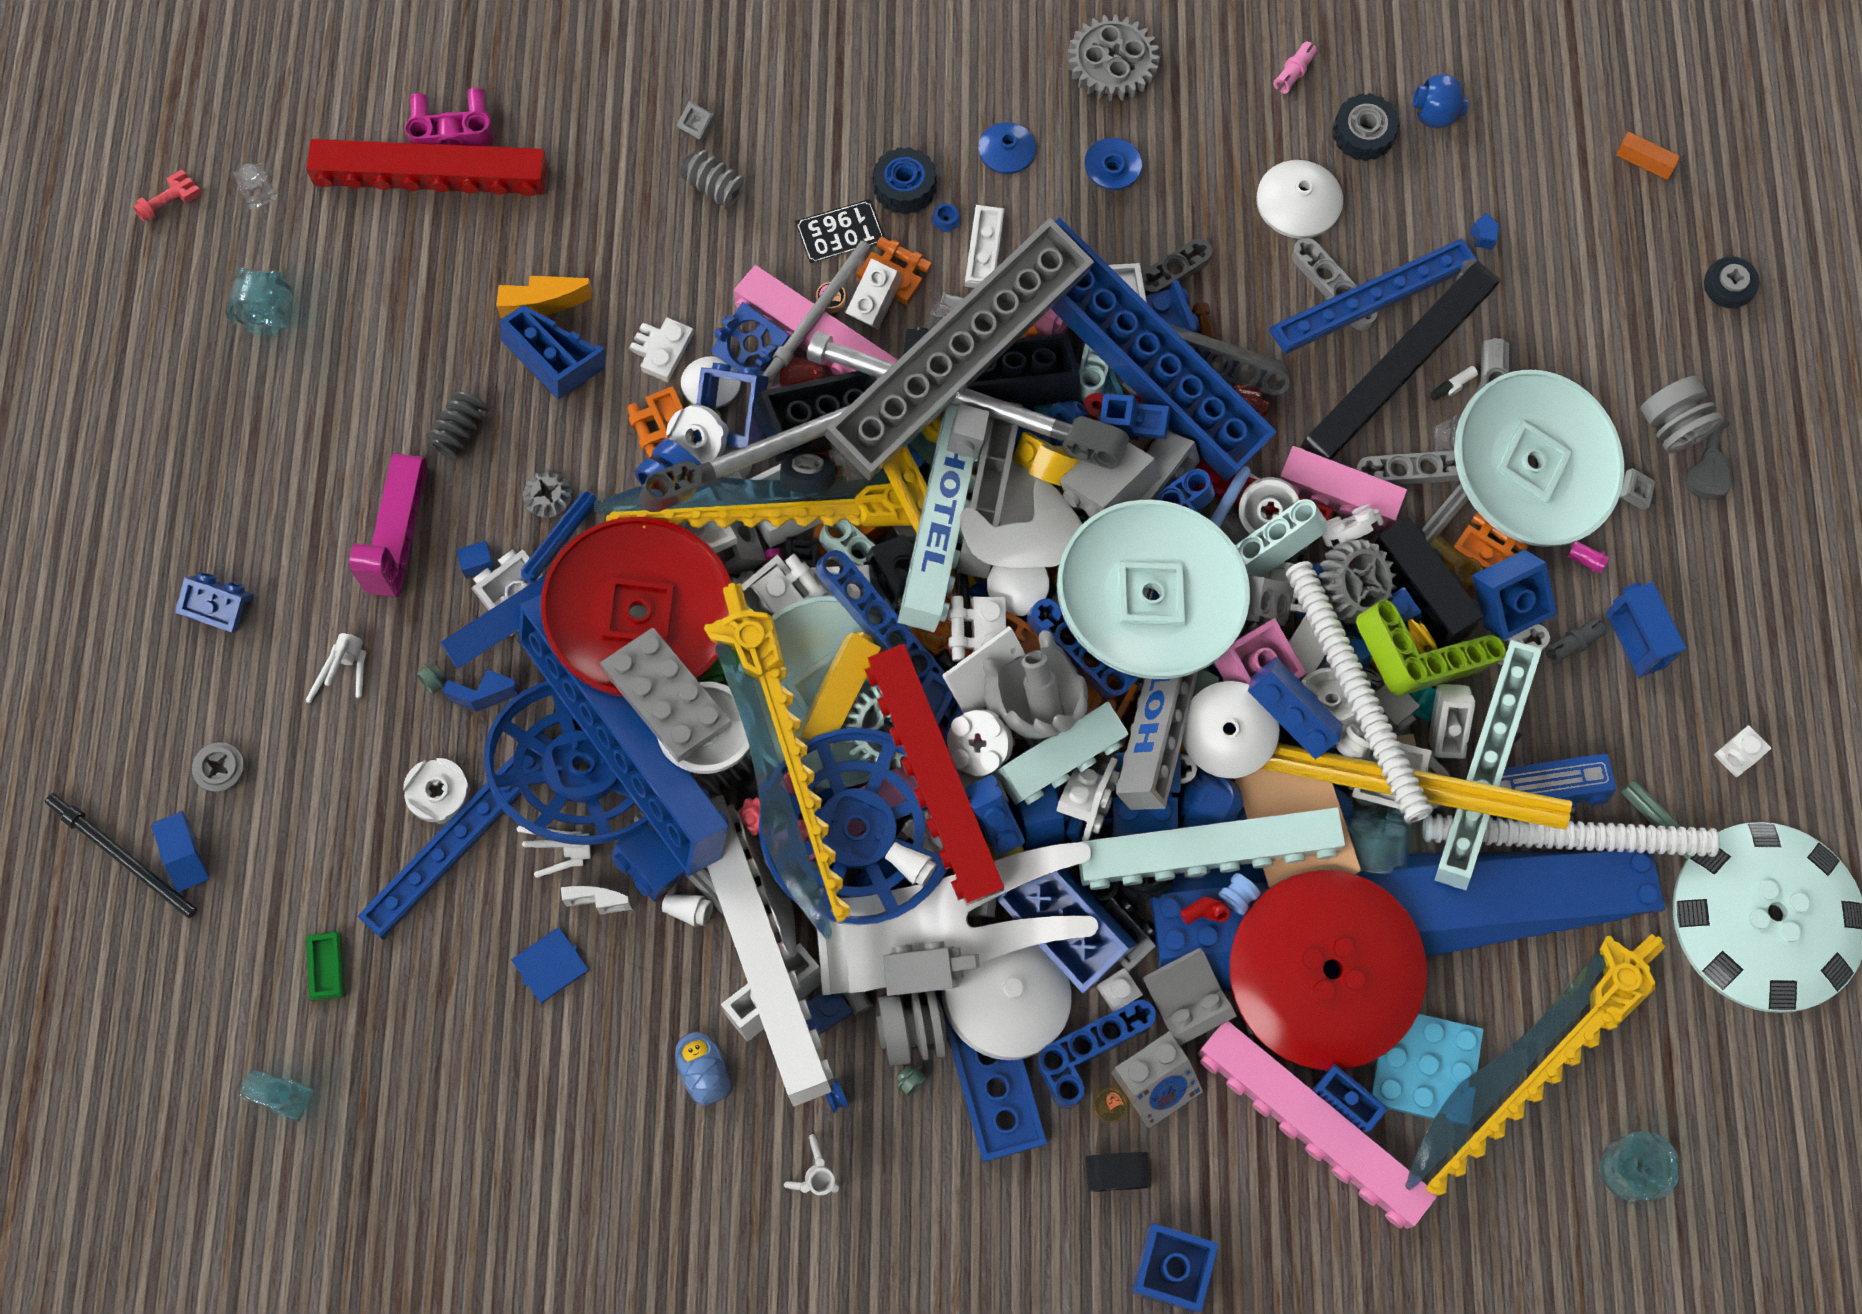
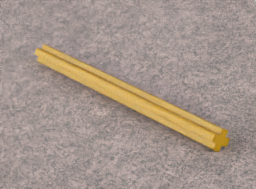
(1437, 788)

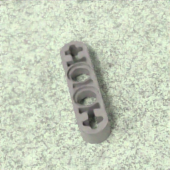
(1326, 286)
(1412, 463)

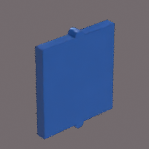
(549, 965)

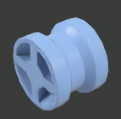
(1239, 893)

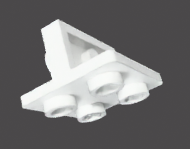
(1089, 796)

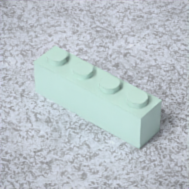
(1060, 754)

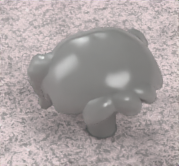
(1037, 692)

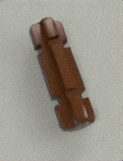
(1205, 321)

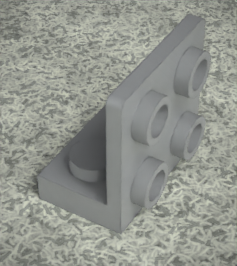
(1189, 997)

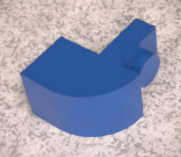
(1135, 418)

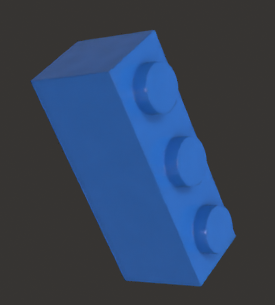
(1295, 708)

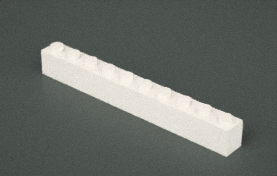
(765, 968)

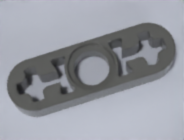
(1180, 257)

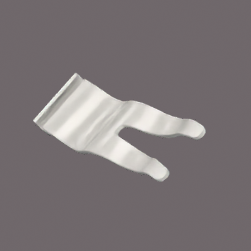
(854, 953)

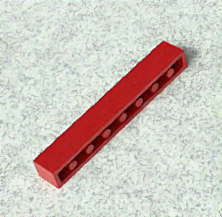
(427, 167)
(935, 775)

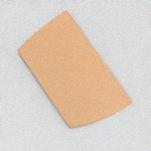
(1277, 793)

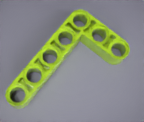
(1406, 669)

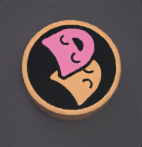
(838, 301)

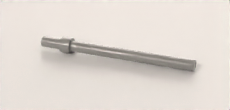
(784, 354)

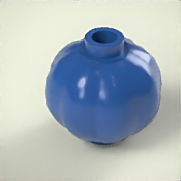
(1440, 101)

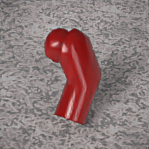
(1206, 908)

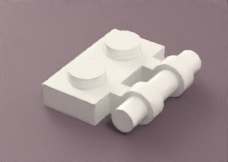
(777, 589)
(987, 620)

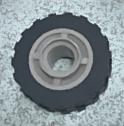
(1362, 142)

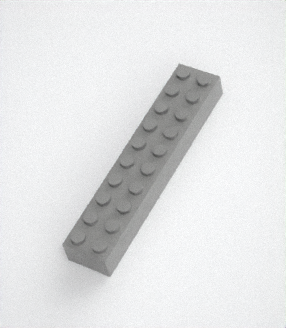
(958, 349)

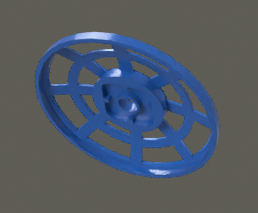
(557, 773)
(873, 813)

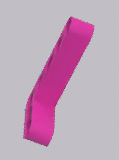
(383, 564)

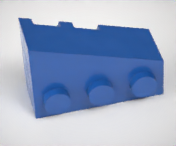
(549, 352)

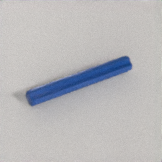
(558, 537)

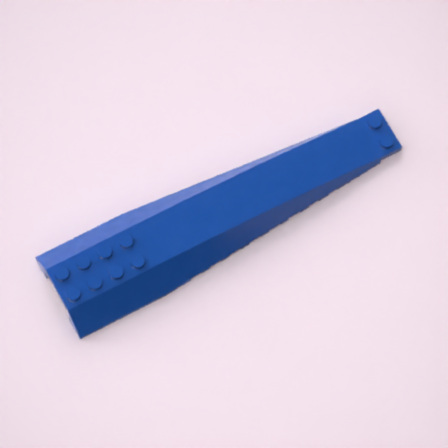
(1505, 901)

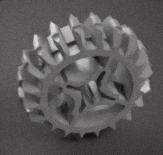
(1365, 577)

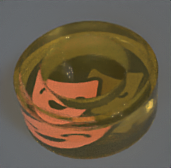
(1110, 1105)

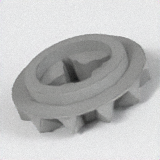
(541, 505)
(217, 753)

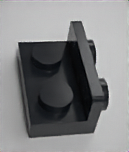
(1141, 931)

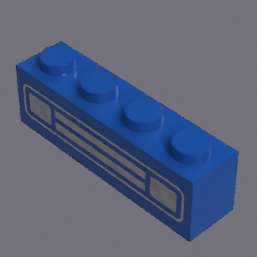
(1571, 779)

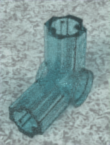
(279, 1094)

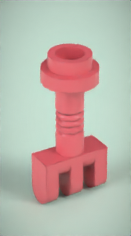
(180, 186)

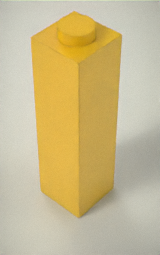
(838, 687)

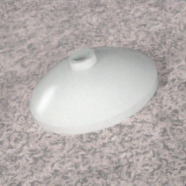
(1297, 211)
(724, 749)
(1229, 754)

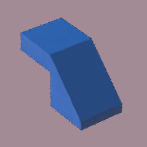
(491, 691)
(179, 851)

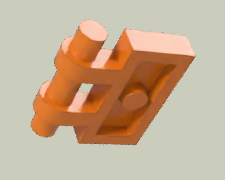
(910, 281)
(660, 408)
(1483, 548)

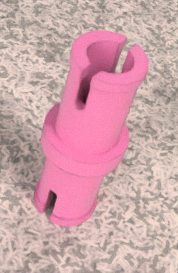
(1295, 67)

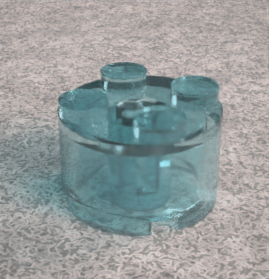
(260, 301)
(1379, 841)
(1658, 1168)

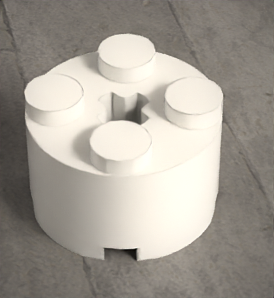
(1258, 495)

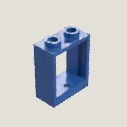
(708, 396)
(1645, 629)

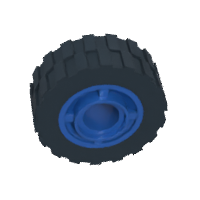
(904, 195)

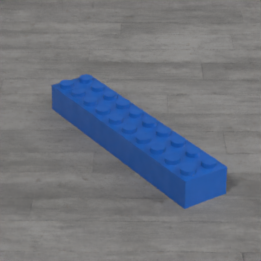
(1161, 366)
(663, 791)

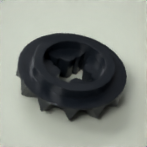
(1150, 890)

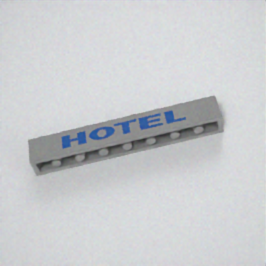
(1155, 742)

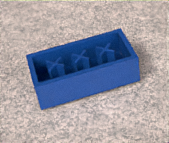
(1061, 894)

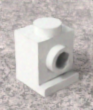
(1742, 751)

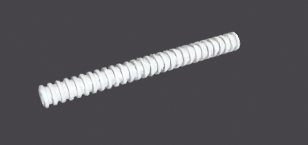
(1358, 691)
(1587, 836)

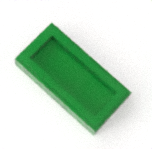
(325, 966)

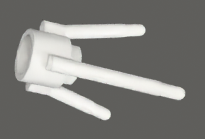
(345, 652)
(576, 852)
(818, 1177)

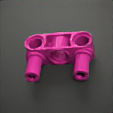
(450, 127)

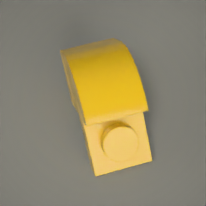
(1043, 459)

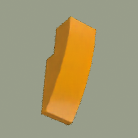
(544, 295)

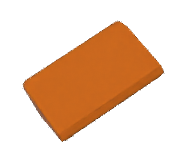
(1647, 155)

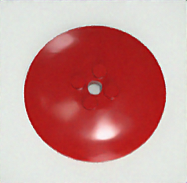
(624, 567)
(1282, 981)

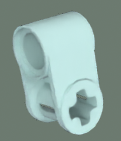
(1092, 370)

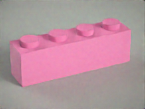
(1341, 486)

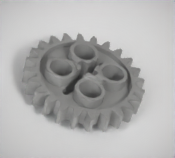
(1113, 57)

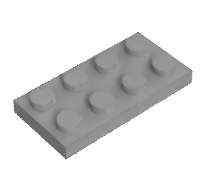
(665, 694)

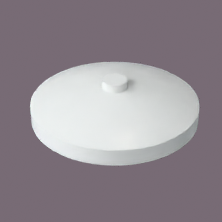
(1010, 1004)

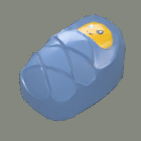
(702, 1068)

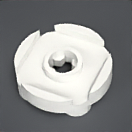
(708, 423)
(1352, 526)
(965, 754)
(433, 773)

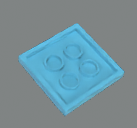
(1426, 1066)

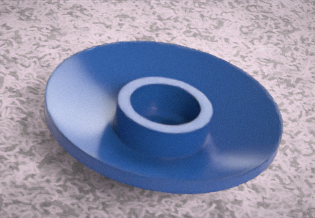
(1116, 154)
(1004, 157)

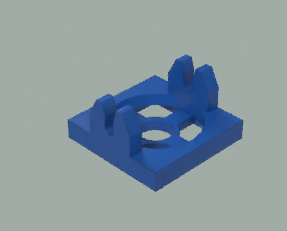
(743, 314)

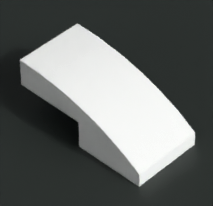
(605, 899)

